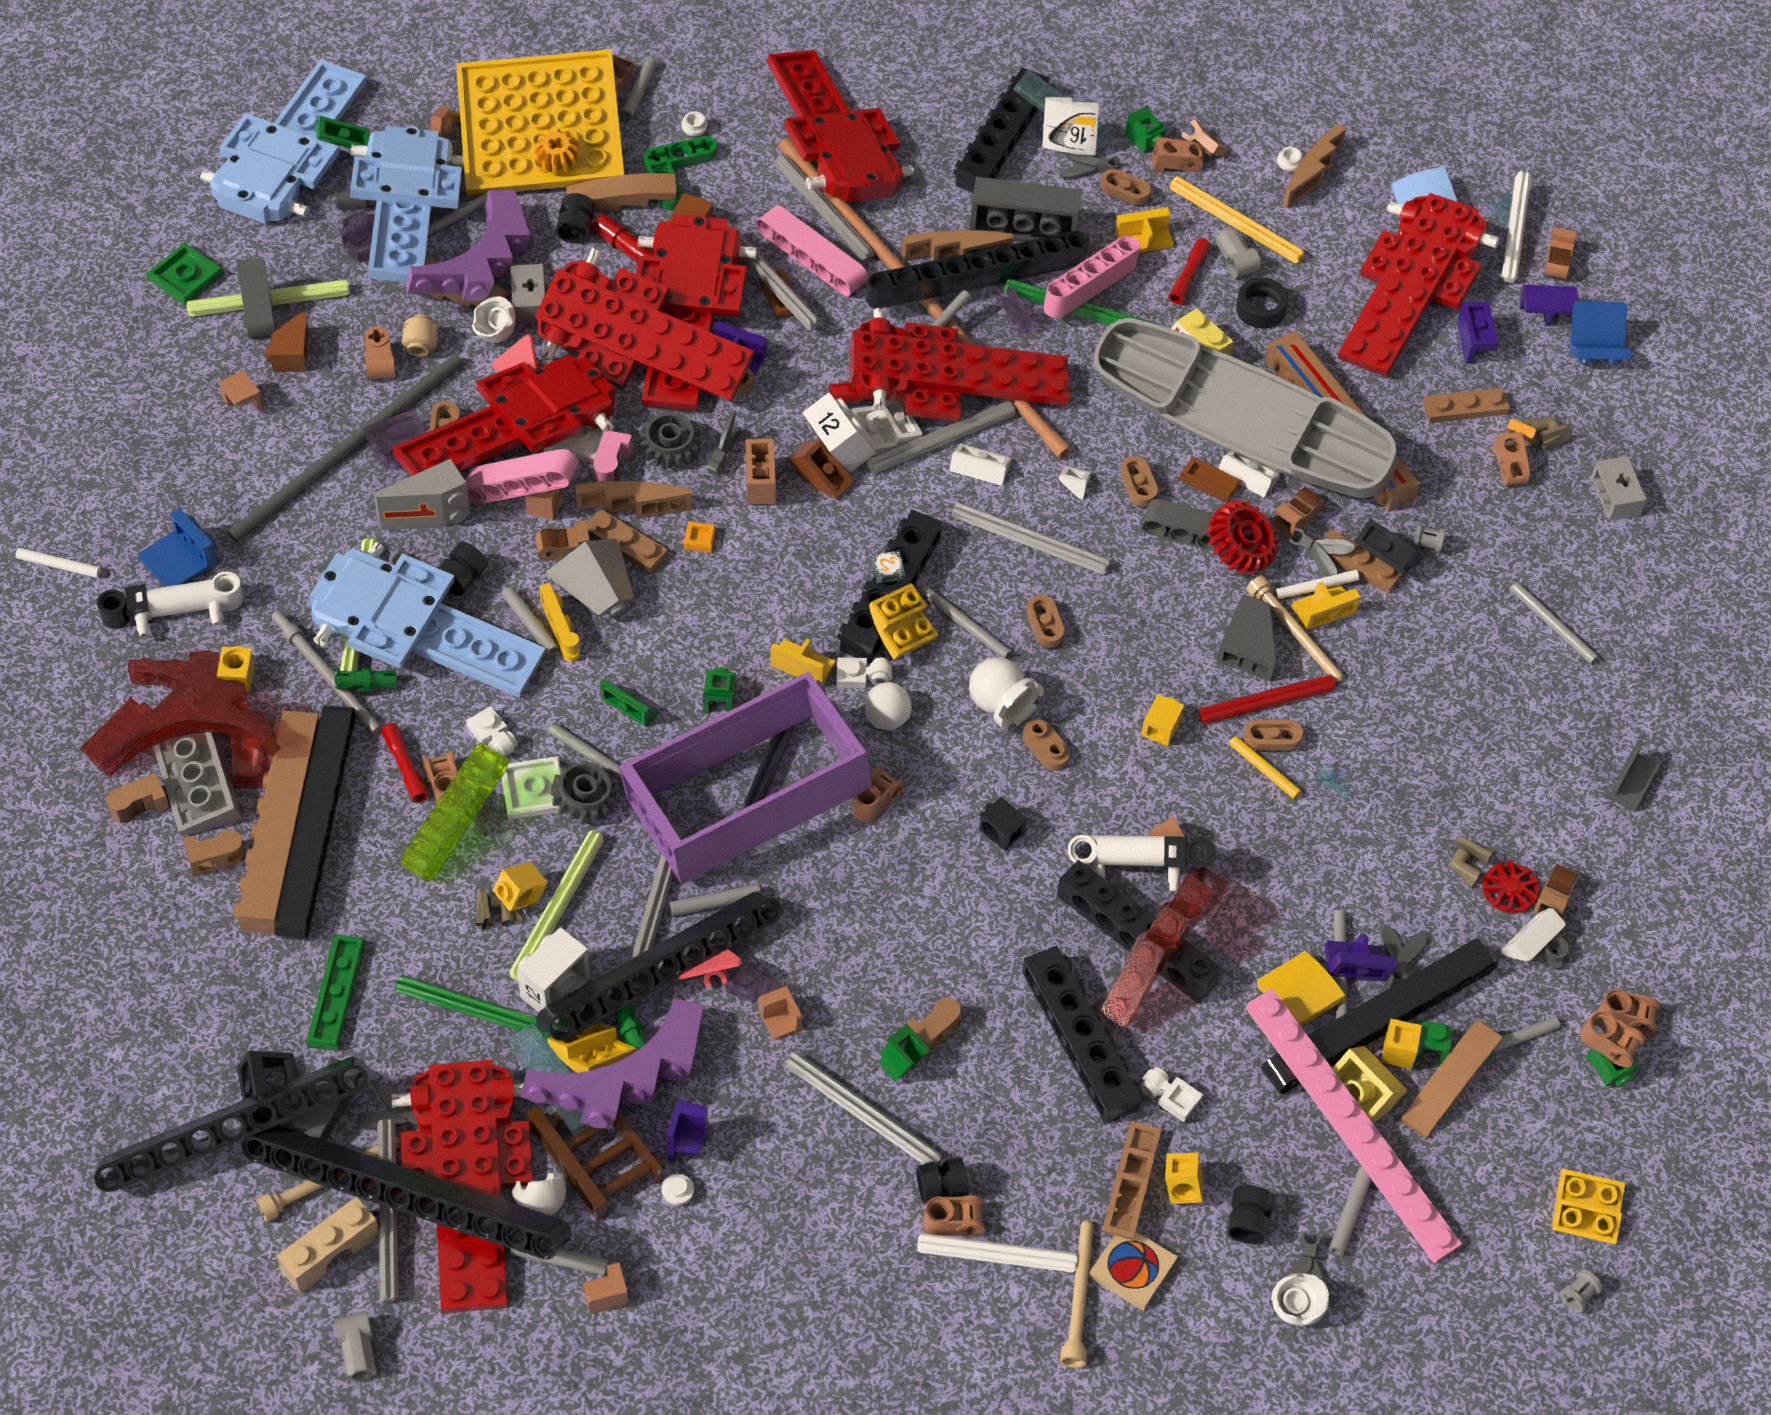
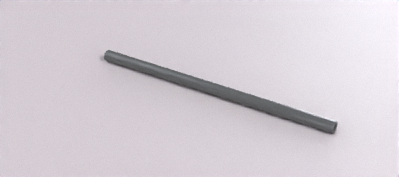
(342, 449)

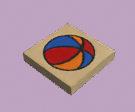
(1133, 1268)

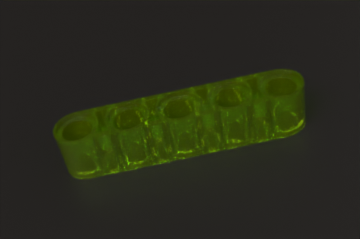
(454, 812)

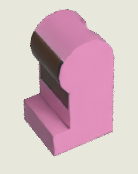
(609, 454)

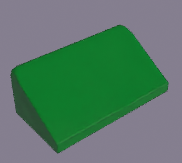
(341, 133)
(627, 703)

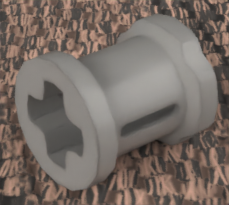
(1428, 538)
(1593, 1288)

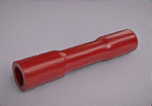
(1195, 259)
(398, 747)

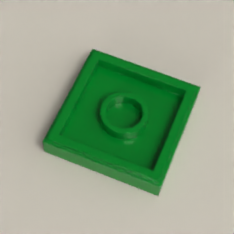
(185, 273)

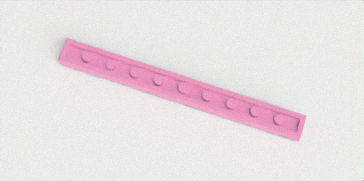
(1353, 1126)

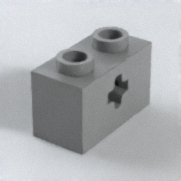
(528, 291)
(1619, 488)

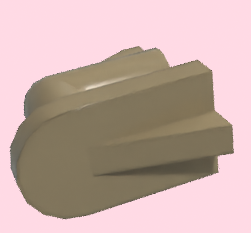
(1550, 432)
(1458, 862)
(494, 902)

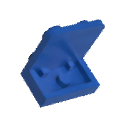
(1599, 332)
(181, 553)

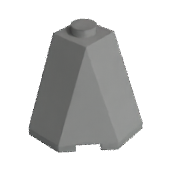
(595, 576)

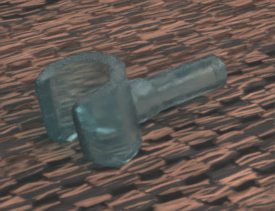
(1325, 779)

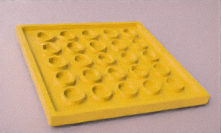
(518, 99)

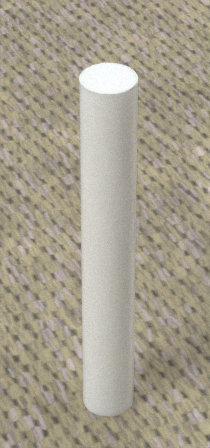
(57, 562)
(1310, 586)

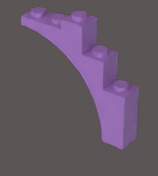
(491, 257)
(631, 1079)

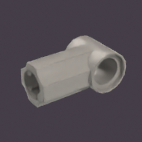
(1238, 256)
(354, 1339)

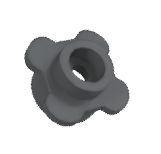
(1563, 952)

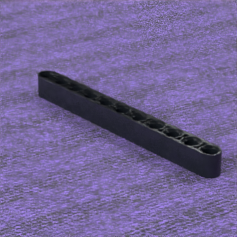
(408, 1191)

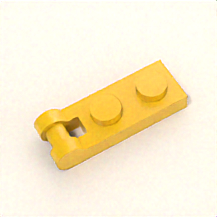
(560, 624)

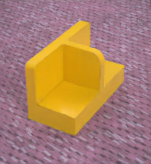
(1148, 227)
(1326, 605)
(800, 659)

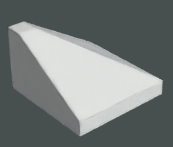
(1075, 480)

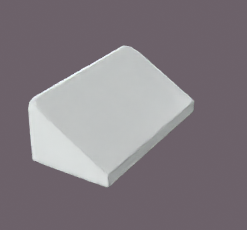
(980, 464)
(1253, 476)
(1534, 935)

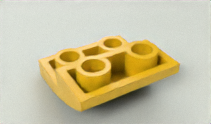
(902, 621)
(1303, 987)
(1588, 1206)

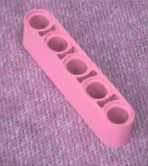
(812, 250)
(1091, 276)
(520, 476)

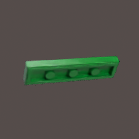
(335, 993)

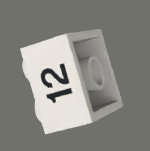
(840, 431)
(553, 970)

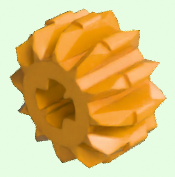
(557, 151)

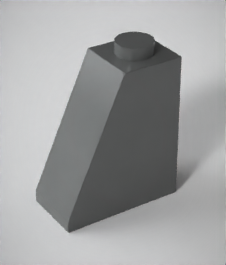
(1249, 639)

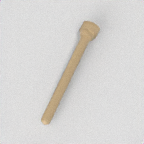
(1261, 589)
(274, 1204)
(1073, 1352)

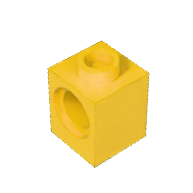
(237, 657)
(1162, 719)
(520, 886)
(1401, 1044)
(1184, 1178)

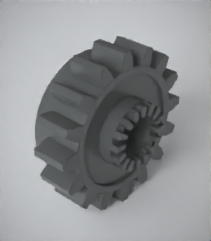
(670, 439)
(583, 791)

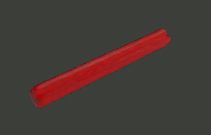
(1266, 699)

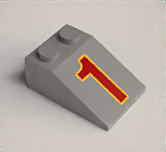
(424, 500)

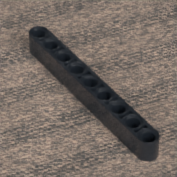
(976, 269)
(314, 822)
(647, 963)
(1399, 1002)
(222, 1136)

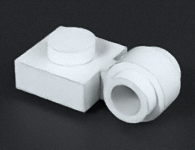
(854, 673)
(492, 730)
(1176, 1098)

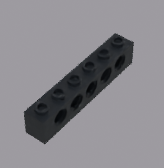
(997, 137)
(916, 529)
(1125, 920)
(1110, 1102)

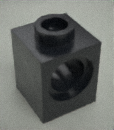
(1002, 823)

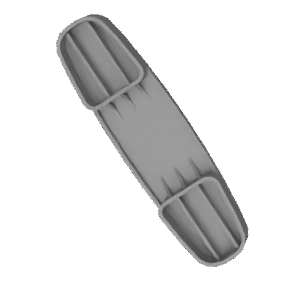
(1246, 409)

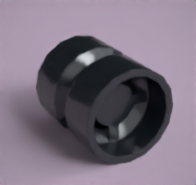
(575, 218)
(465, 564)
(943, 1179)
(1250, 1214)

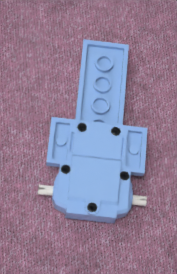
(275, 158)
(406, 176)
(400, 612)

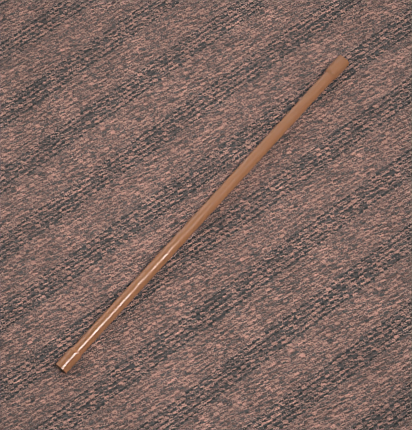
(1050, 437)

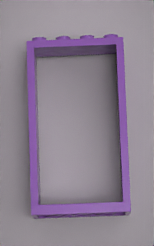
(726, 737)

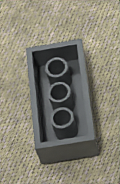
(1024, 208)

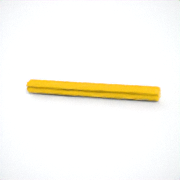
(1237, 220)

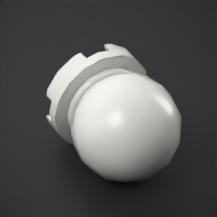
(1003, 690)

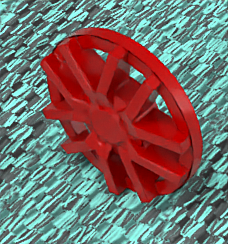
(1510, 887)

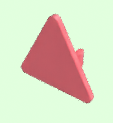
(520, 352)
(715, 966)

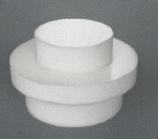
(694, 124)
(1289, 158)
(677, 1189)

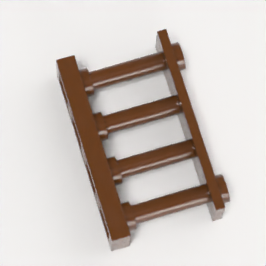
(580, 1173)

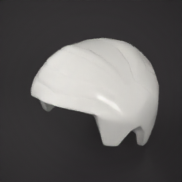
(494, 319)
(887, 706)
(543, 1196)
(1300, 1299)

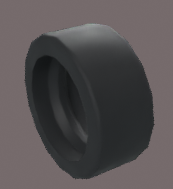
(1262, 318)

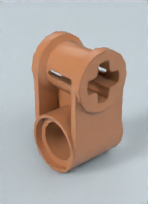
(378, 354)
(440, 773)
(883, 792)
(1632, 1010)
(1614, 1038)
(959, 1215)

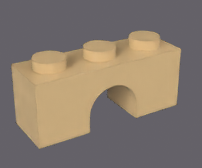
(308, 1257)

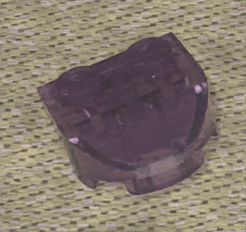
(357, 235)
(391, 432)

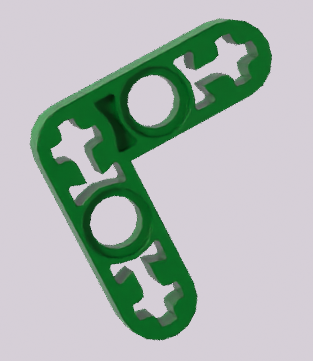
(667, 166)

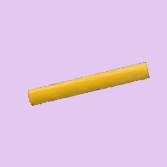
(1266, 768)

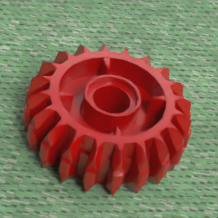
(1242, 537)

